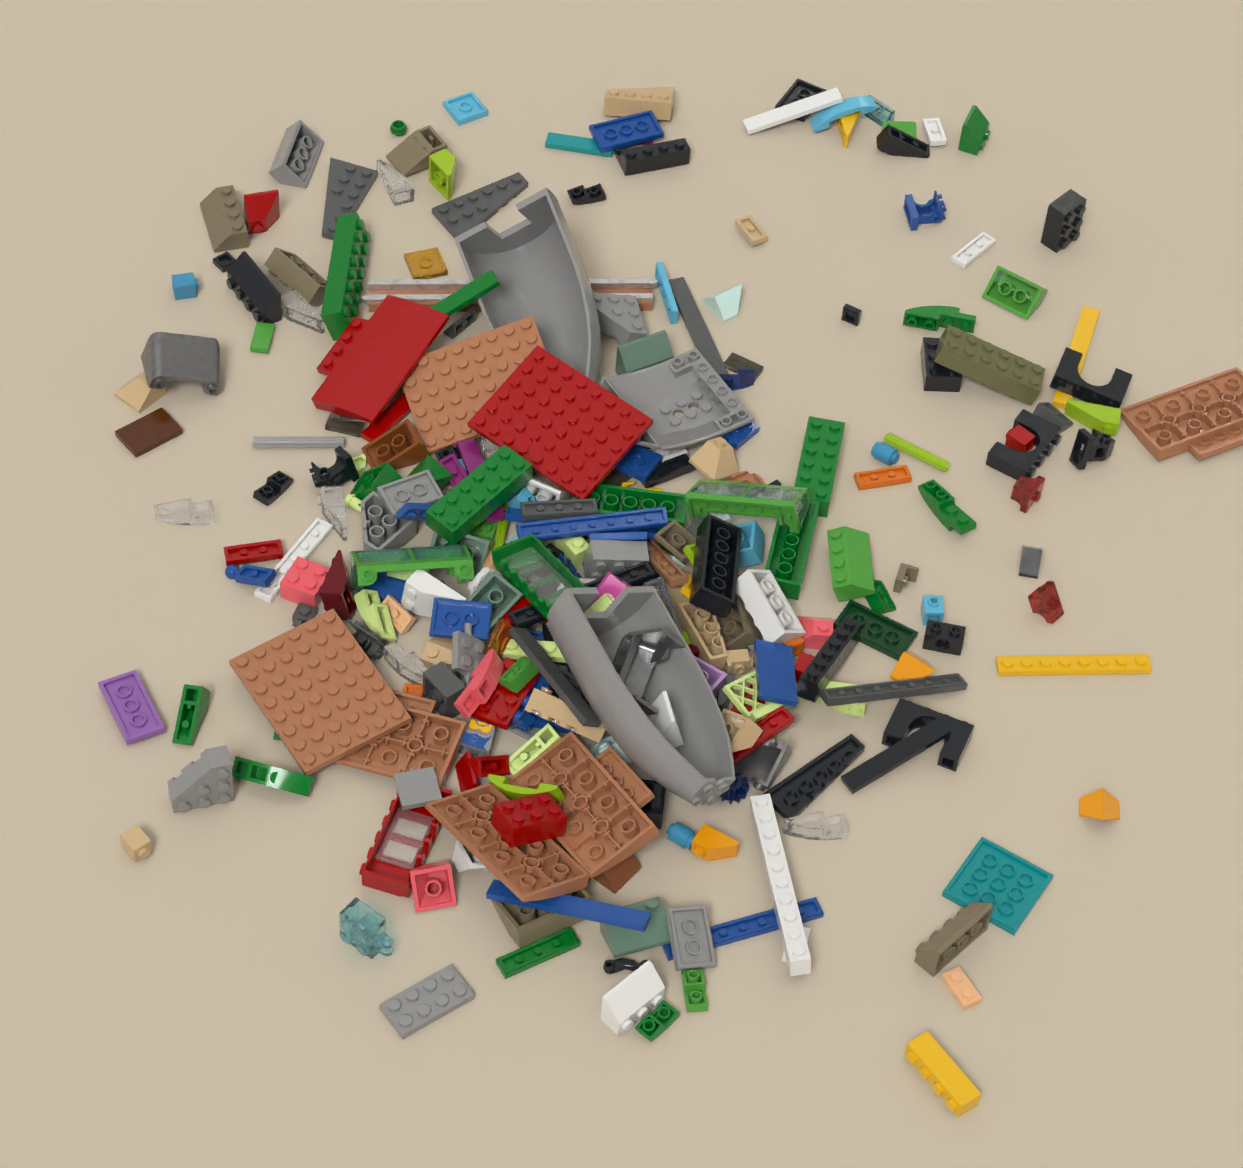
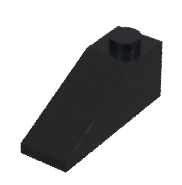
(901, 144)

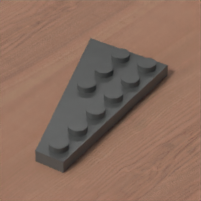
(345, 192)
(479, 205)

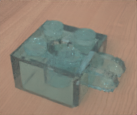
(364, 929)

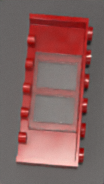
(400, 847)

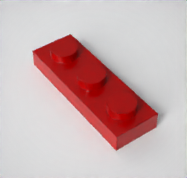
(253, 552)

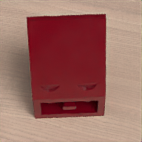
(337, 589)

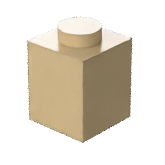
(136, 843)

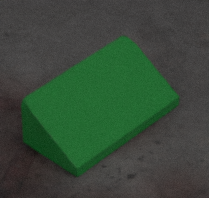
(881, 601)

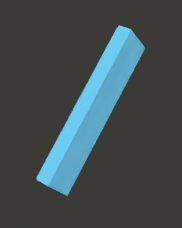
(666, 293)

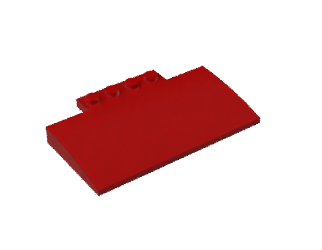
(376, 358)

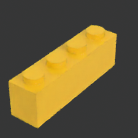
(942, 1074)

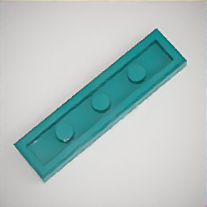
(574, 144)

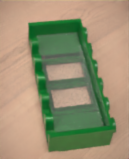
(534, 571)

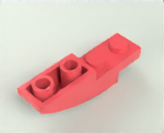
(482, 685)

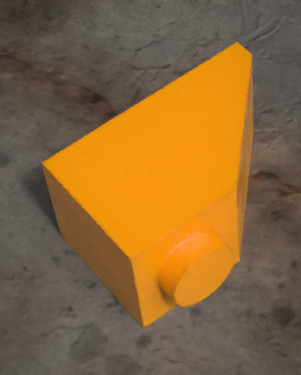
(713, 844)

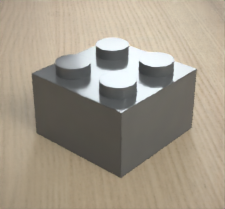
(444, 687)

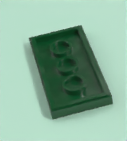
(878, 630)

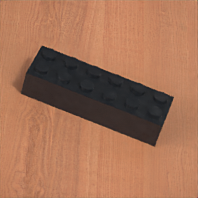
(715, 566)

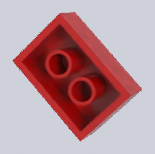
(529, 819)

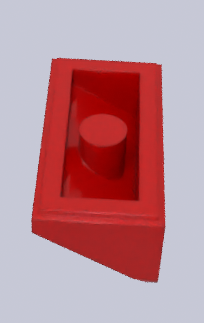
(490, 765)
(465, 773)

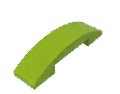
(515, 792)

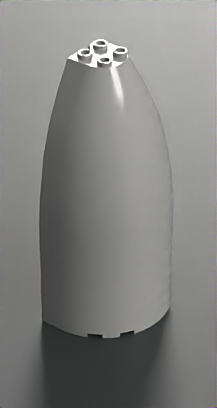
(539, 278)
(589, 643)

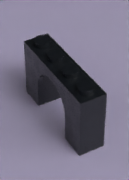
(1069, 381)
(1018, 463)
(911, 716)

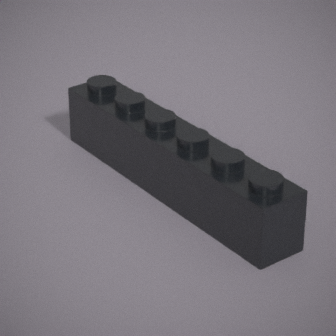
(829, 659)

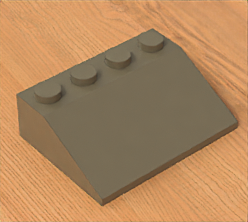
(529, 924)

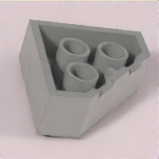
(620, 317)
(380, 529)
(203, 782)

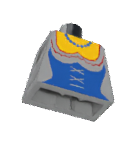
(478, 739)

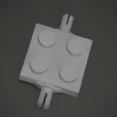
(466, 652)

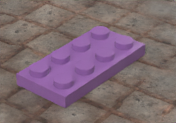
(131, 707)

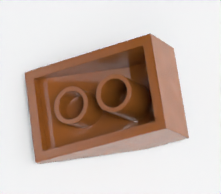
(398, 446)

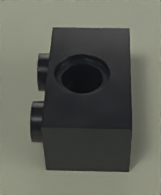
(944, 637)

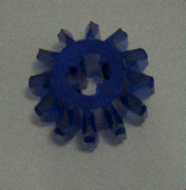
(737, 790)

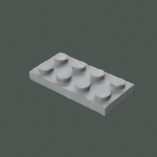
(426, 1001)

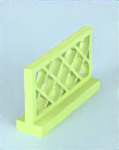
(762, 709)

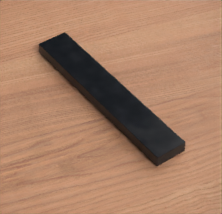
(895, 755)

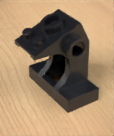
(1096, 447)
(338, 473)

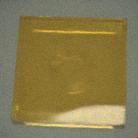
(425, 264)

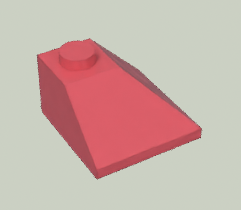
(817, 631)
(433, 886)

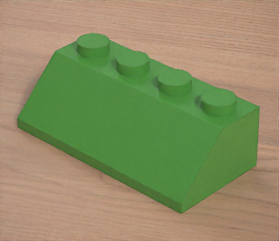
(850, 563)

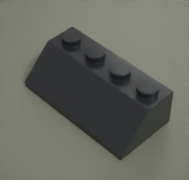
(653, 156)
(254, 290)

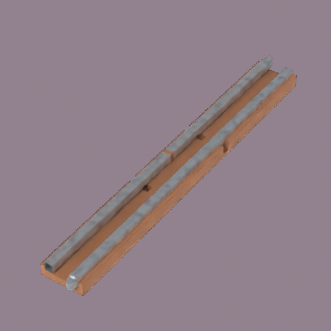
(431, 291)

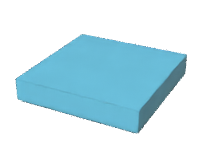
(465, 108)

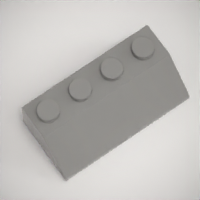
(296, 156)

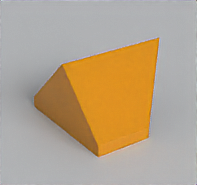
(911, 667)
(1099, 805)

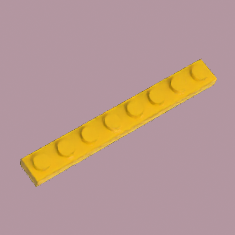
(1073, 665)

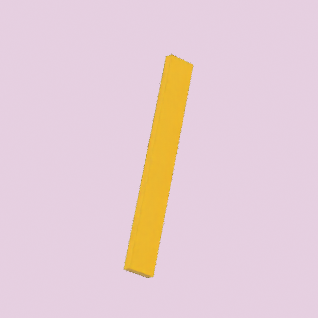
(1080, 343)

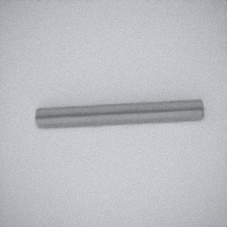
(298, 442)

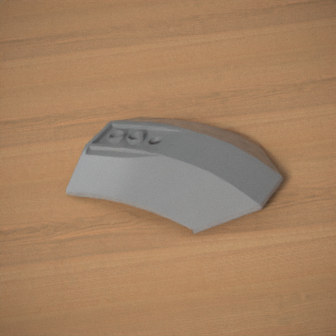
(676, 387)

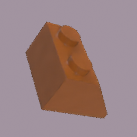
(619, 875)

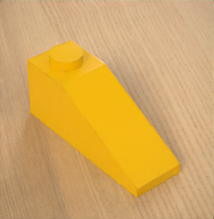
(847, 126)

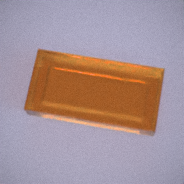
(499, 637)

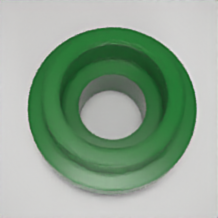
(398, 128)

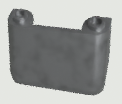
(182, 359)
(764, 763)

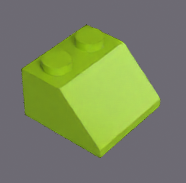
(443, 172)

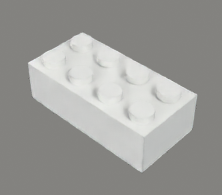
(768, 606)

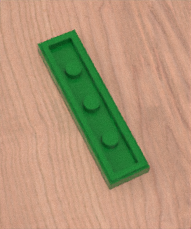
(537, 952)

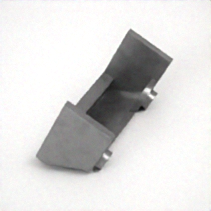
(637, 657)

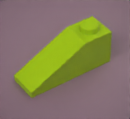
(1094, 416)

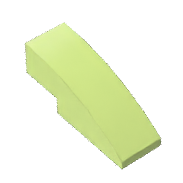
(375, 614)

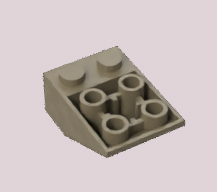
(414, 151)

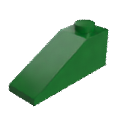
(190, 714)

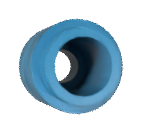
(885, 453)
(680, 835)

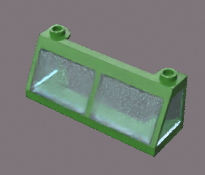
(749, 499)
(368, 562)

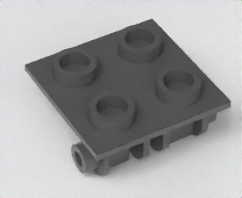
(368, 641)

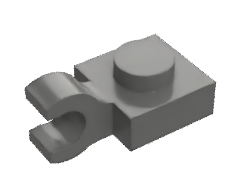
(303, 614)

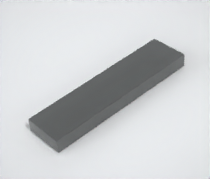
(558, 509)

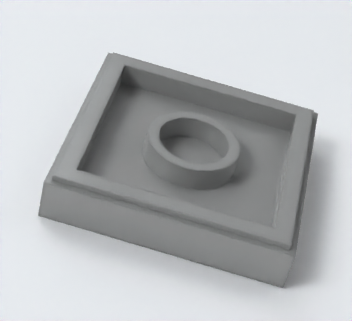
(417, 787)

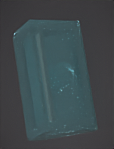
(881, 114)

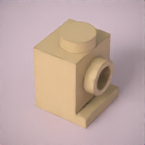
(738, 661)

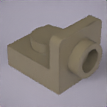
(905, 574)

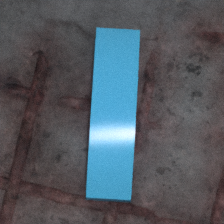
(850, 105)

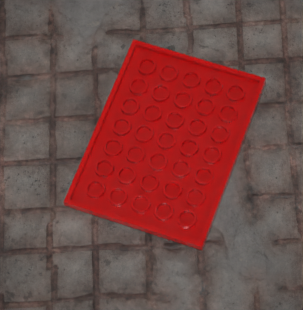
(561, 423)

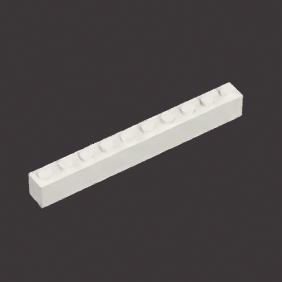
(780, 885)

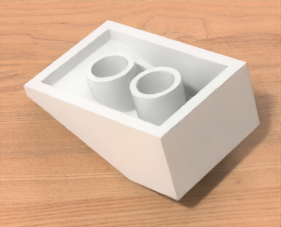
(421, 591)

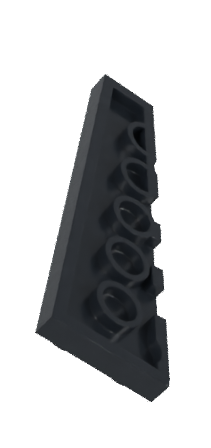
(802, 787)

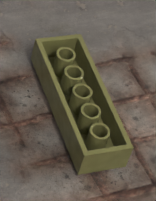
(989, 365)

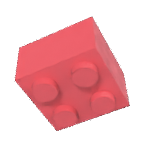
(303, 582)

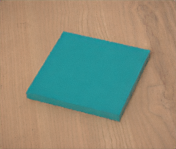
(1001, 879)

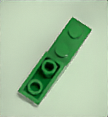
(938, 316)
(944, 508)
(272, 776)

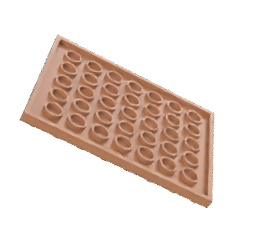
(461, 377)
(320, 692)

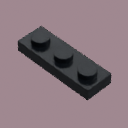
(669, 469)

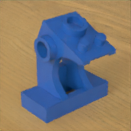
(923, 214)

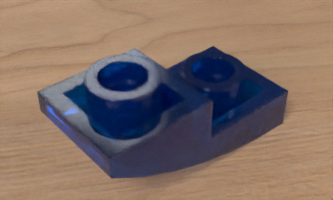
(741, 380)

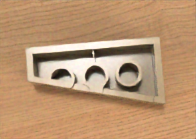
(637, 100)
(703, 633)
(555, 710)

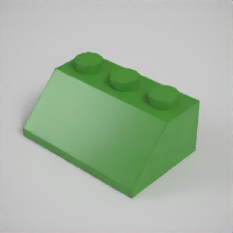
(1014, 292)

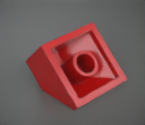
(261, 210)

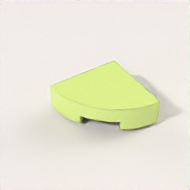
(360, 463)

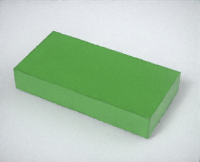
(262, 337)

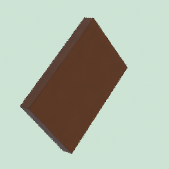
(148, 432)

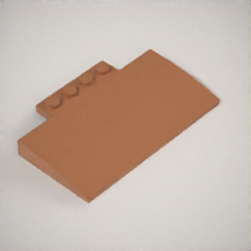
(1194, 417)
(414, 746)
(600, 802)
(528, 870)

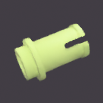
(354, 502)

